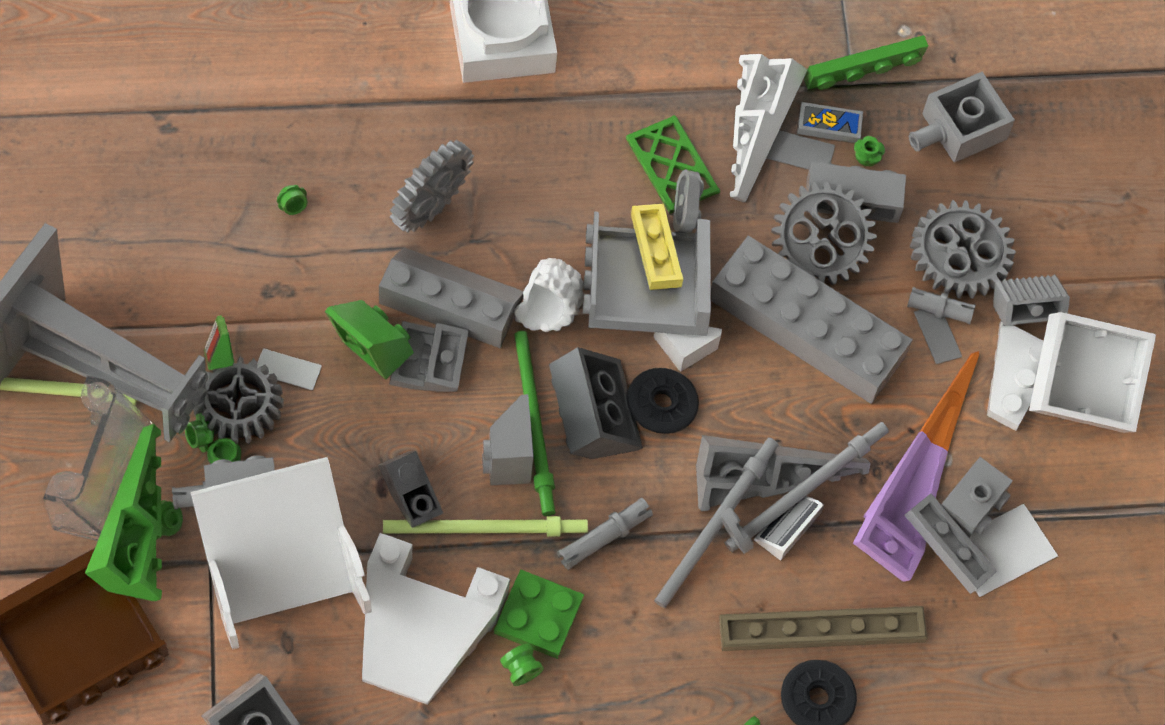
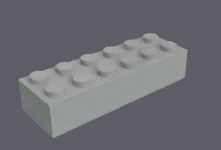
(810, 319)

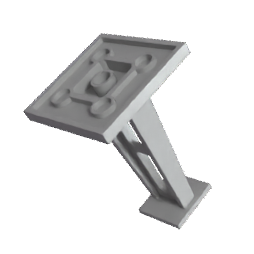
(43, 324)

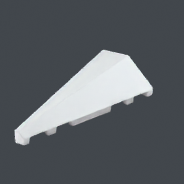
(766, 96)

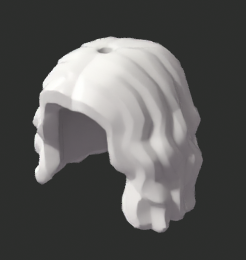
(551, 296)

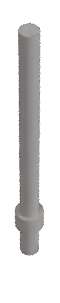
(856, 447)
(753, 470)

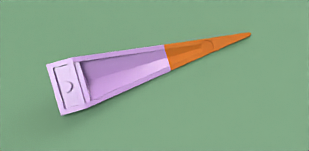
(886, 531)

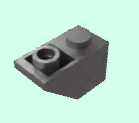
(411, 488)

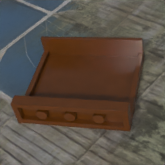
(74, 640)

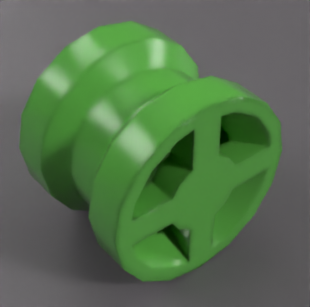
(521, 664)

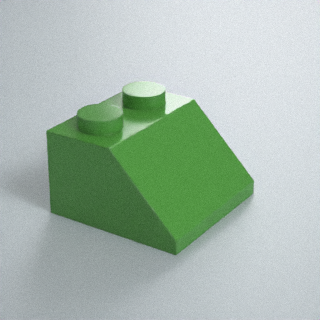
(371, 335)

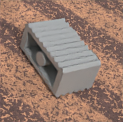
(1029, 299)

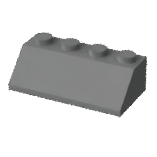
(449, 296)

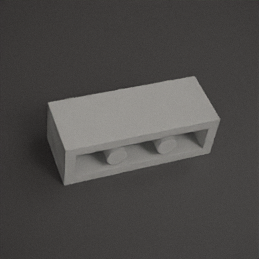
(881, 190)

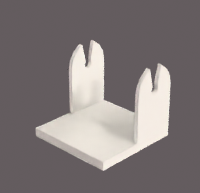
(277, 543)

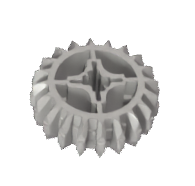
(264, 404)

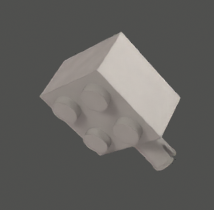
(964, 118)
(223, 472)

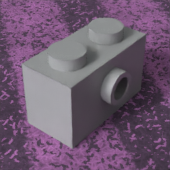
(977, 496)

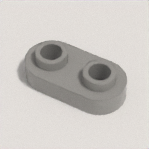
(688, 191)

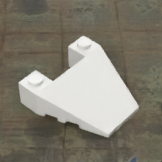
(418, 630)

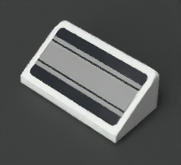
(789, 527)

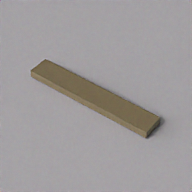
(822, 628)

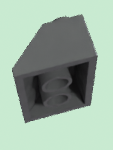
(594, 404)

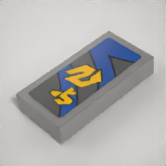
(830, 122)

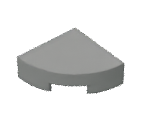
(732, 527)

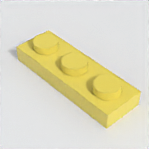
(656, 246)

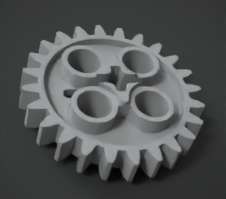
(431, 186)
(845, 214)
(962, 249)

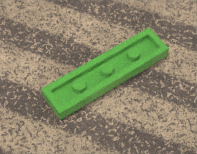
(873, 60)

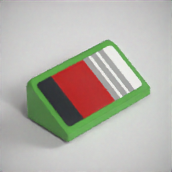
(218, 346)

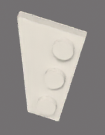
(1013, 375)

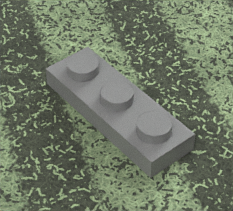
(950, 543)

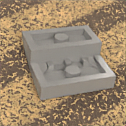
(435, 359)

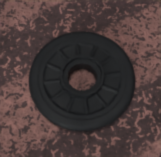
(657, 418)
(823, 675)

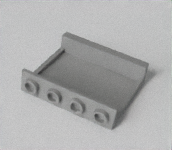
(621, 290)

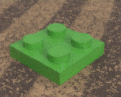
(538, 613)

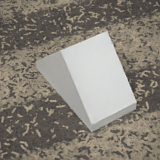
(688, 349)

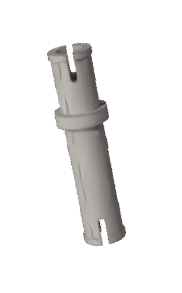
(615, 526)

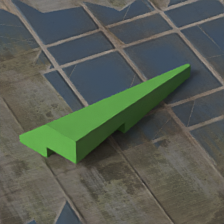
(126, 548)

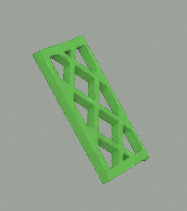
(684, 143)

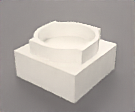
(503, 38)
(1092, 372)

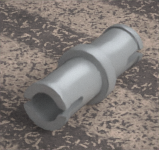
(941, 305)

